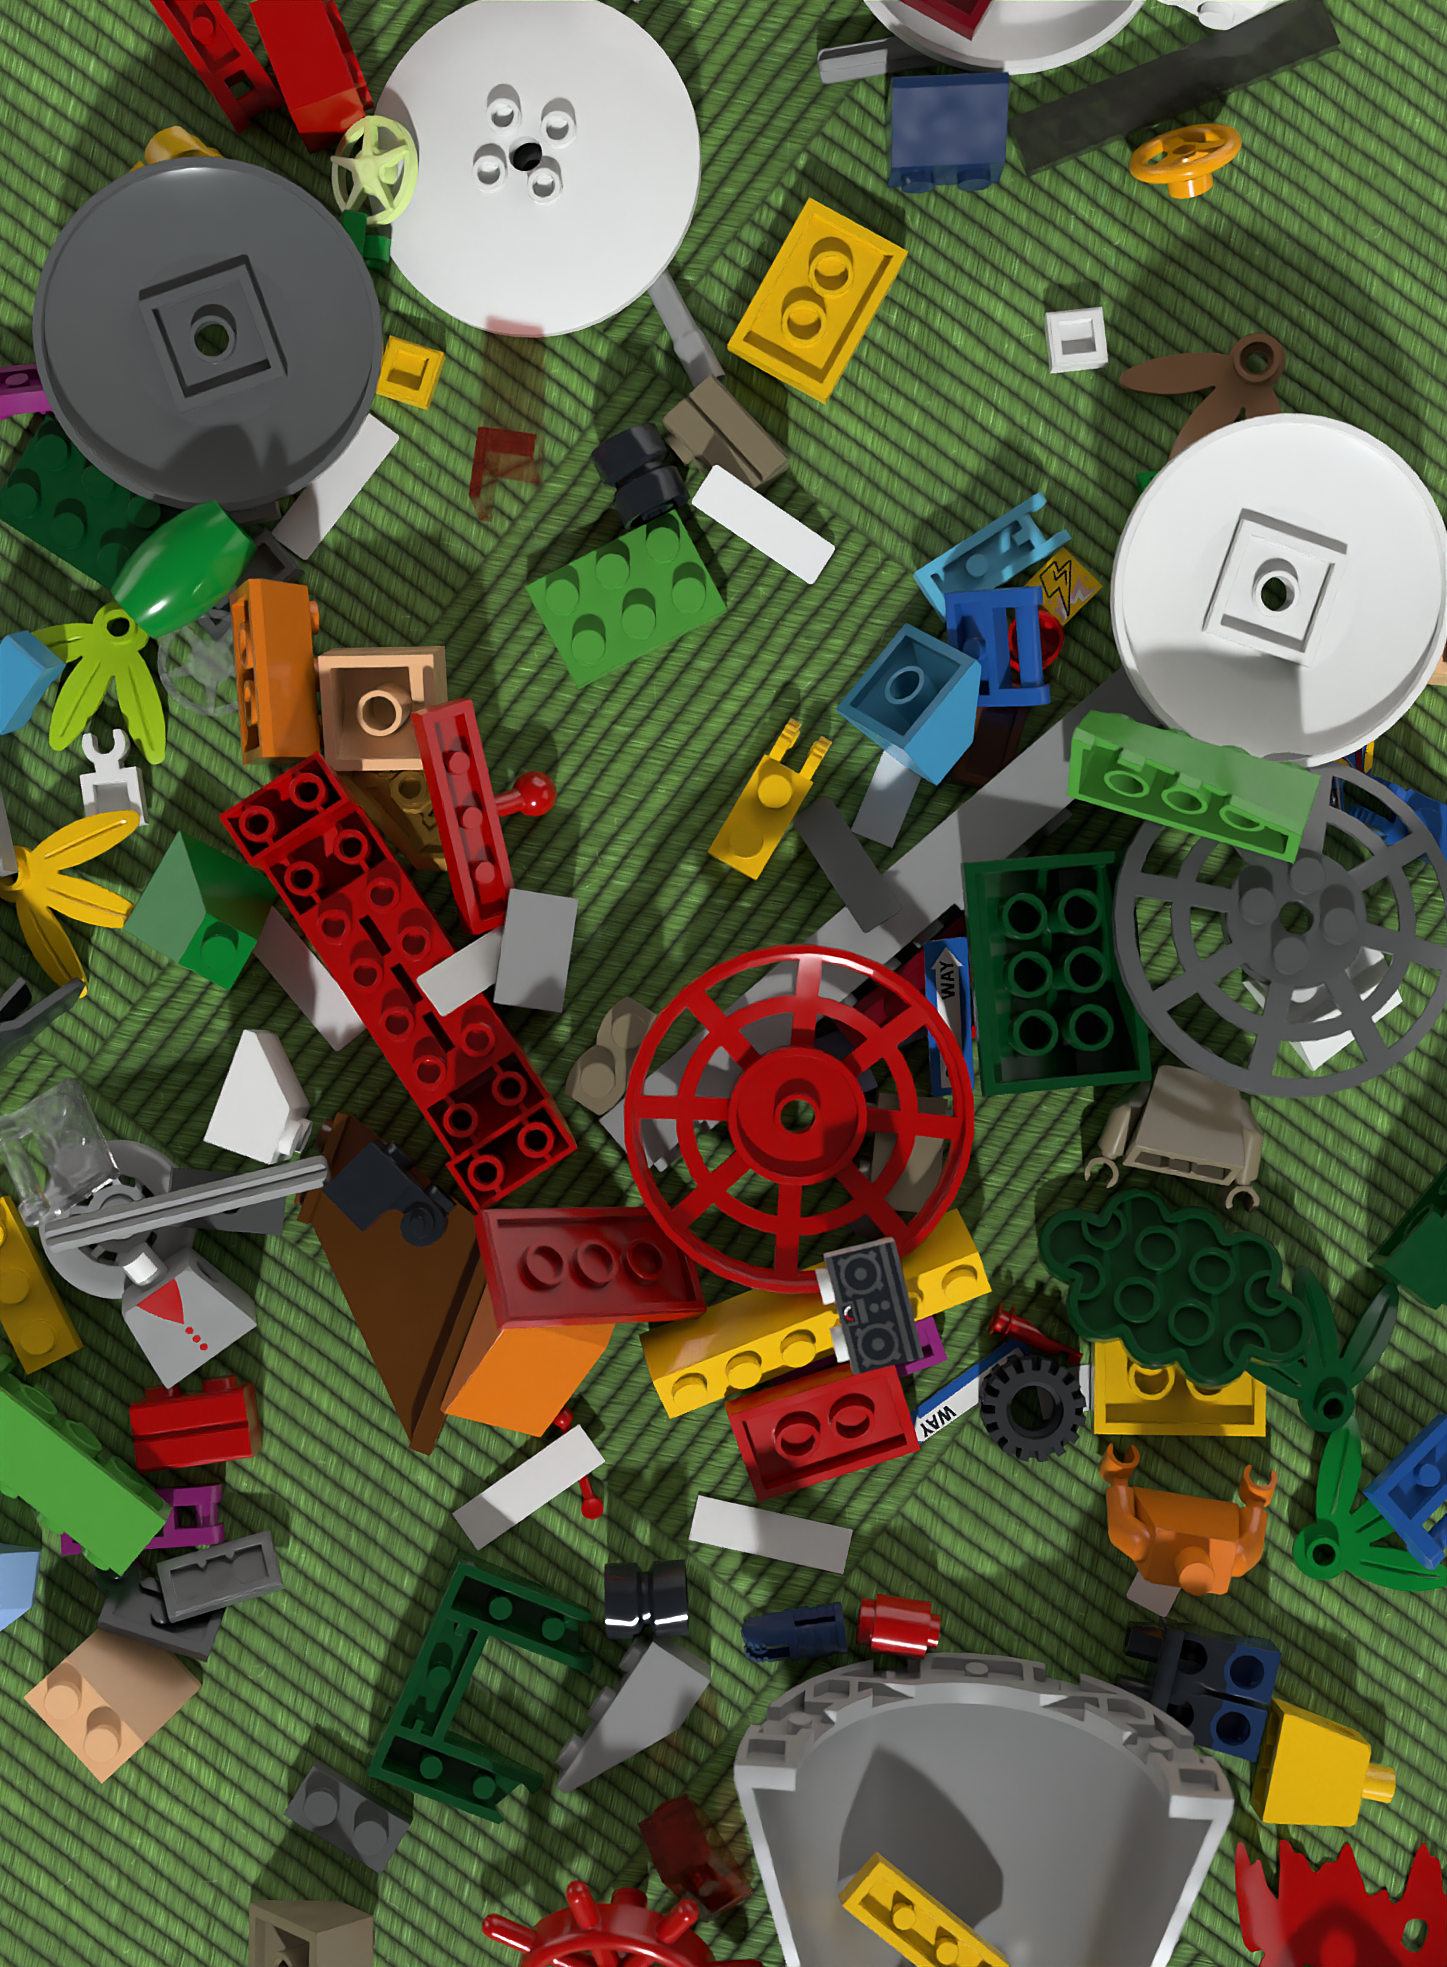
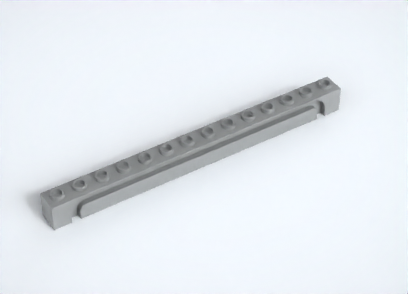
(925, 881)

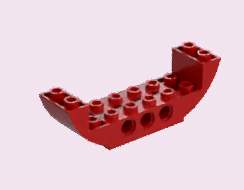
(376, 942)

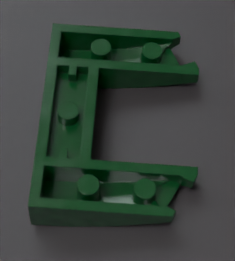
(414, 1738)

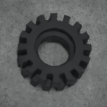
(1054, 1433)

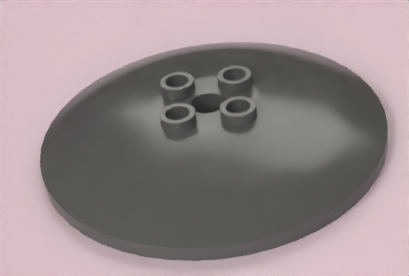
(124, 318)

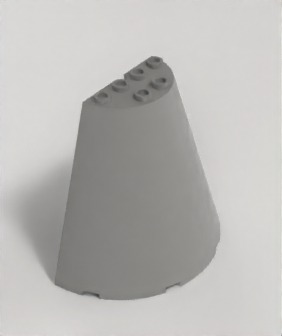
(1017, 1800)

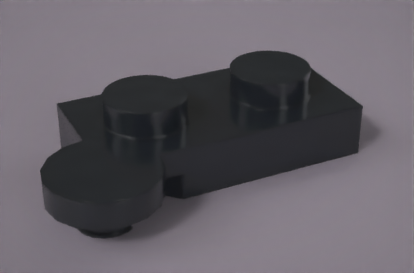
(139, 1612)

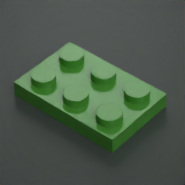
(626, 599)

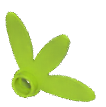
(88, 682)

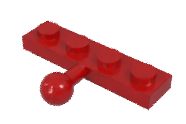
(470, 813)

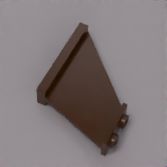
(404, 1297)

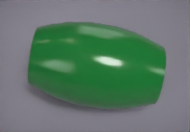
(183, 569)

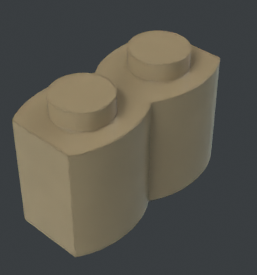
(602, 1072)

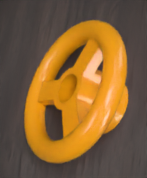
(1188, 163)

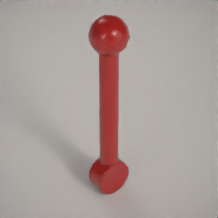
(592, 1505)

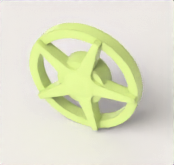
(375, 169)

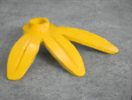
(43, 886)

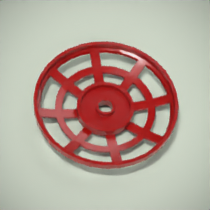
(806, 1154)

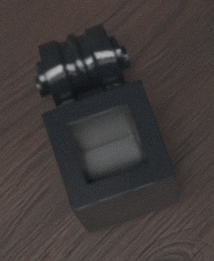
(383, 1181)

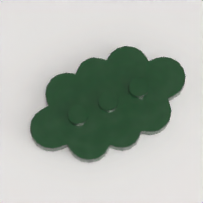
(1175, 1288)

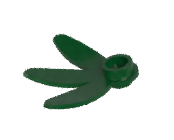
(1324, 1371)

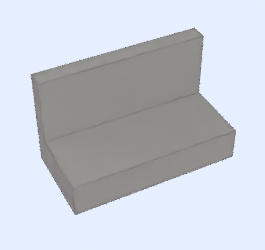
(535, 950)

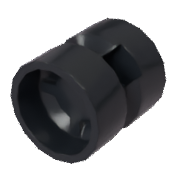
(636, 468)
(646, 1599)

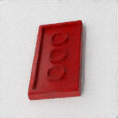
(584, 1267)

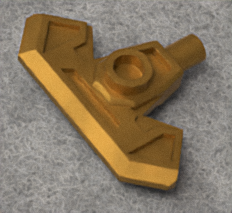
(402, 810)

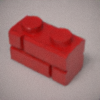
(195, 1426)

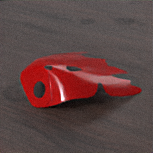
(1330, 1917)

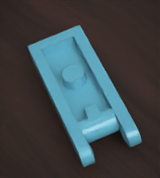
(989, 555)

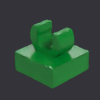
(373, 248)

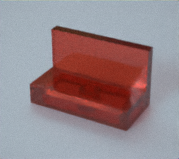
(503, 456)

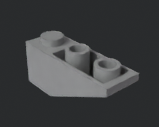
(644, 1707)

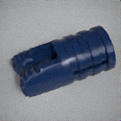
(795, 1634)

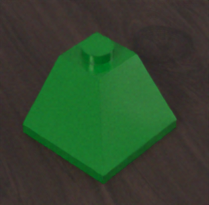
(202, 909)

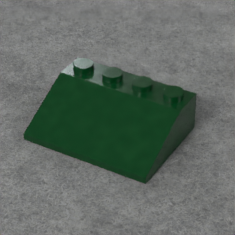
(1049, 976)

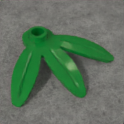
(1354, 1531)

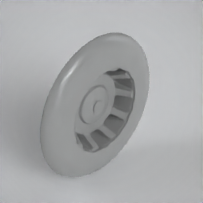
(88, 1267)

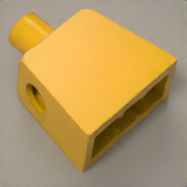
(1315, 1770)

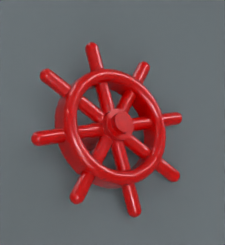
(614, 1932)

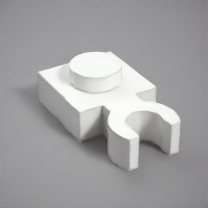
(112, 785)

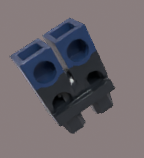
(1205, 1681)

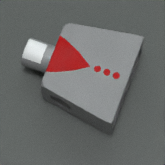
(182, 1310)

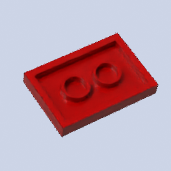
(821, 1428)

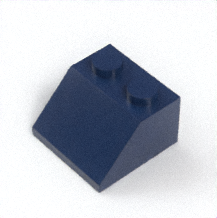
(946, 131)

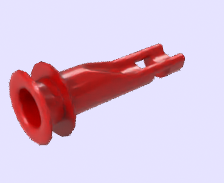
(1023, 1331)

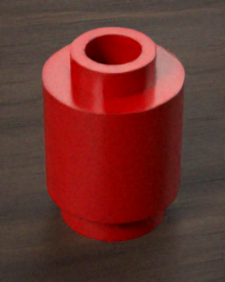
(897, 1626)

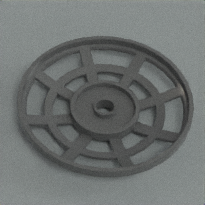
(1284, 959)

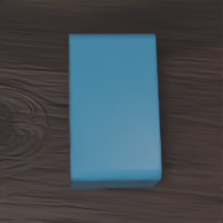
(25, 675)

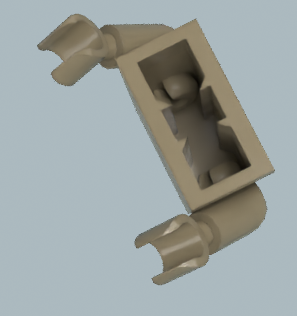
(1184, 1129)

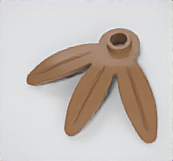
(1233, 384)

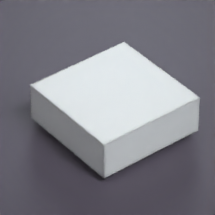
(1075, 340)

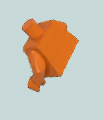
(1184, 1537)

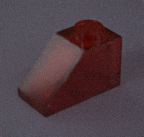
(694, 1857)

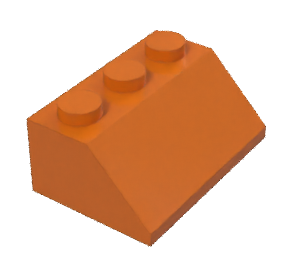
(276, 672)

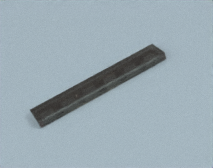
(1172, 85)

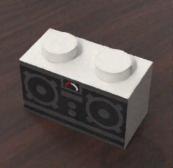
(871, 1306)

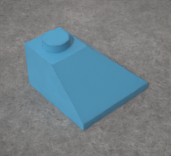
(917, 702)

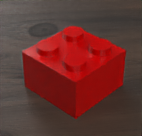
(313, 67)

